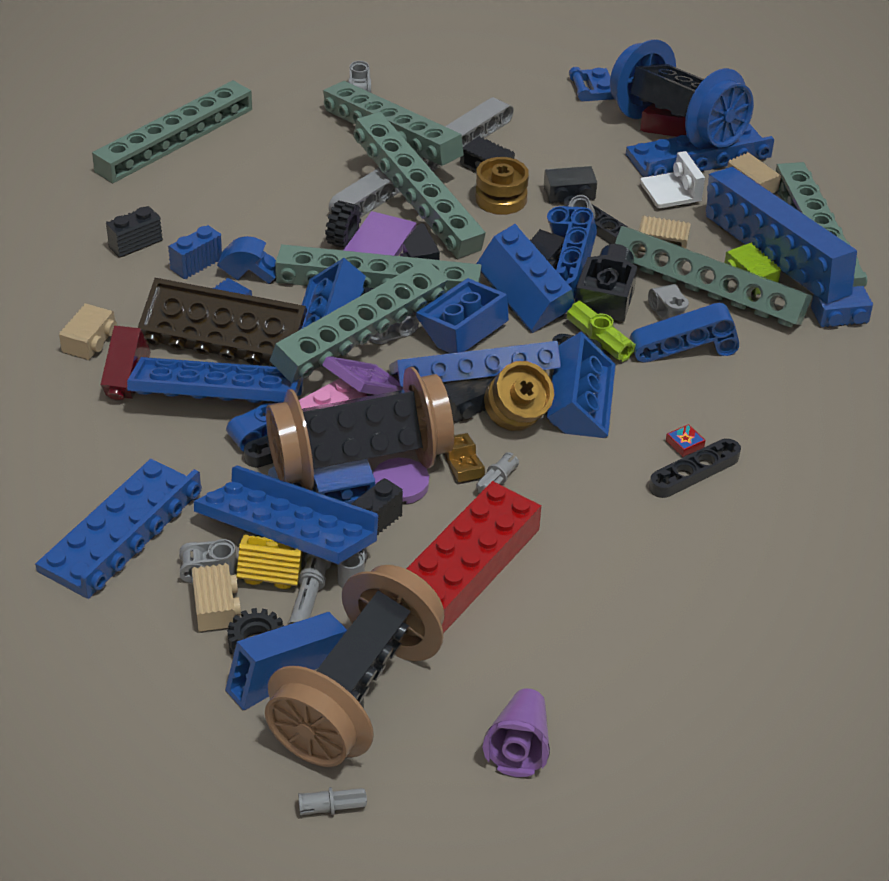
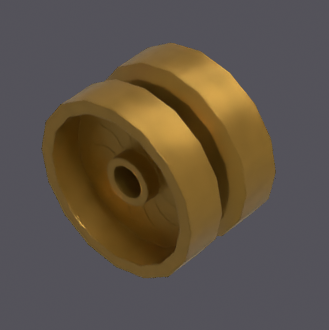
(501, 185)
(519, 396)

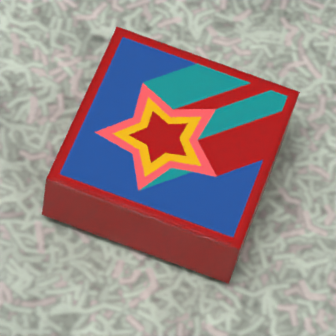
(685, 440)

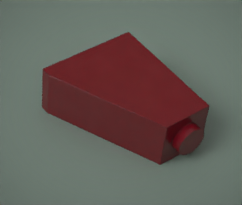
(662, 122)
(124, 352)

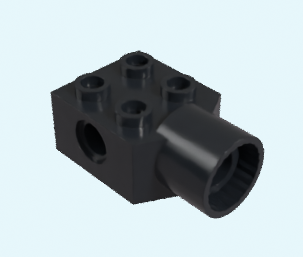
(608, 282)

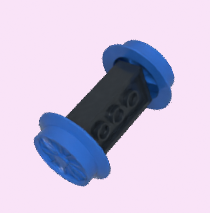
(714, 107)

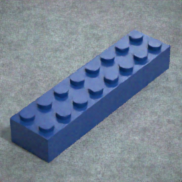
(782, 233)

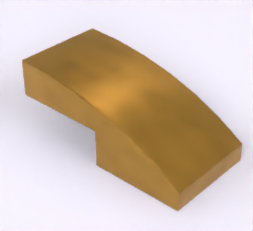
(464, 460)

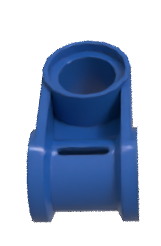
(248, 426)

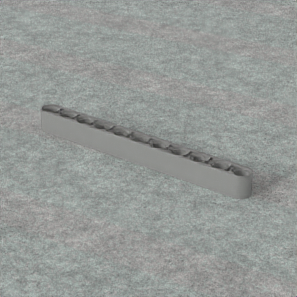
(378, 188)

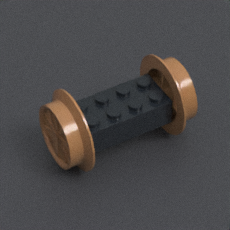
(360, 428)
(321, 710)

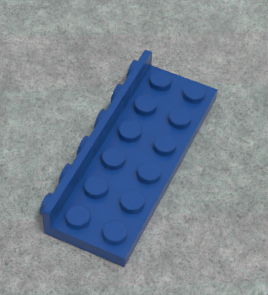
(660, 155)
(479, 362)
(211, 380)
(291, 515)
(119, 528)

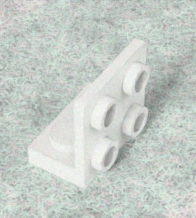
(676, 188)

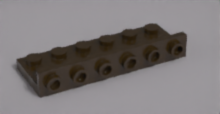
(217, 321)

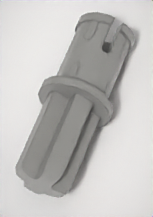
(498, 472)
(331, 800)

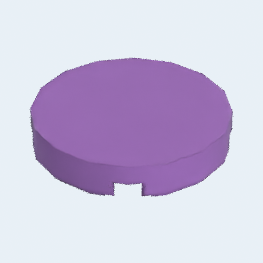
(406, 474)

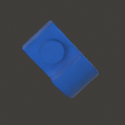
(248, 254)

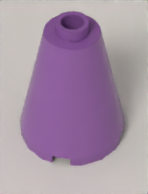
(519, 735)

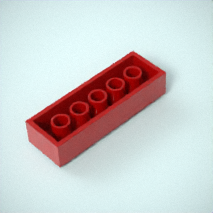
(477, 547)

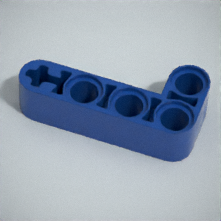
(579, 230)
(686, 332)

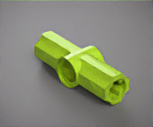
(601, 329)

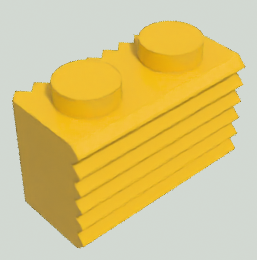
(269, 562)

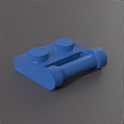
(598, 82)

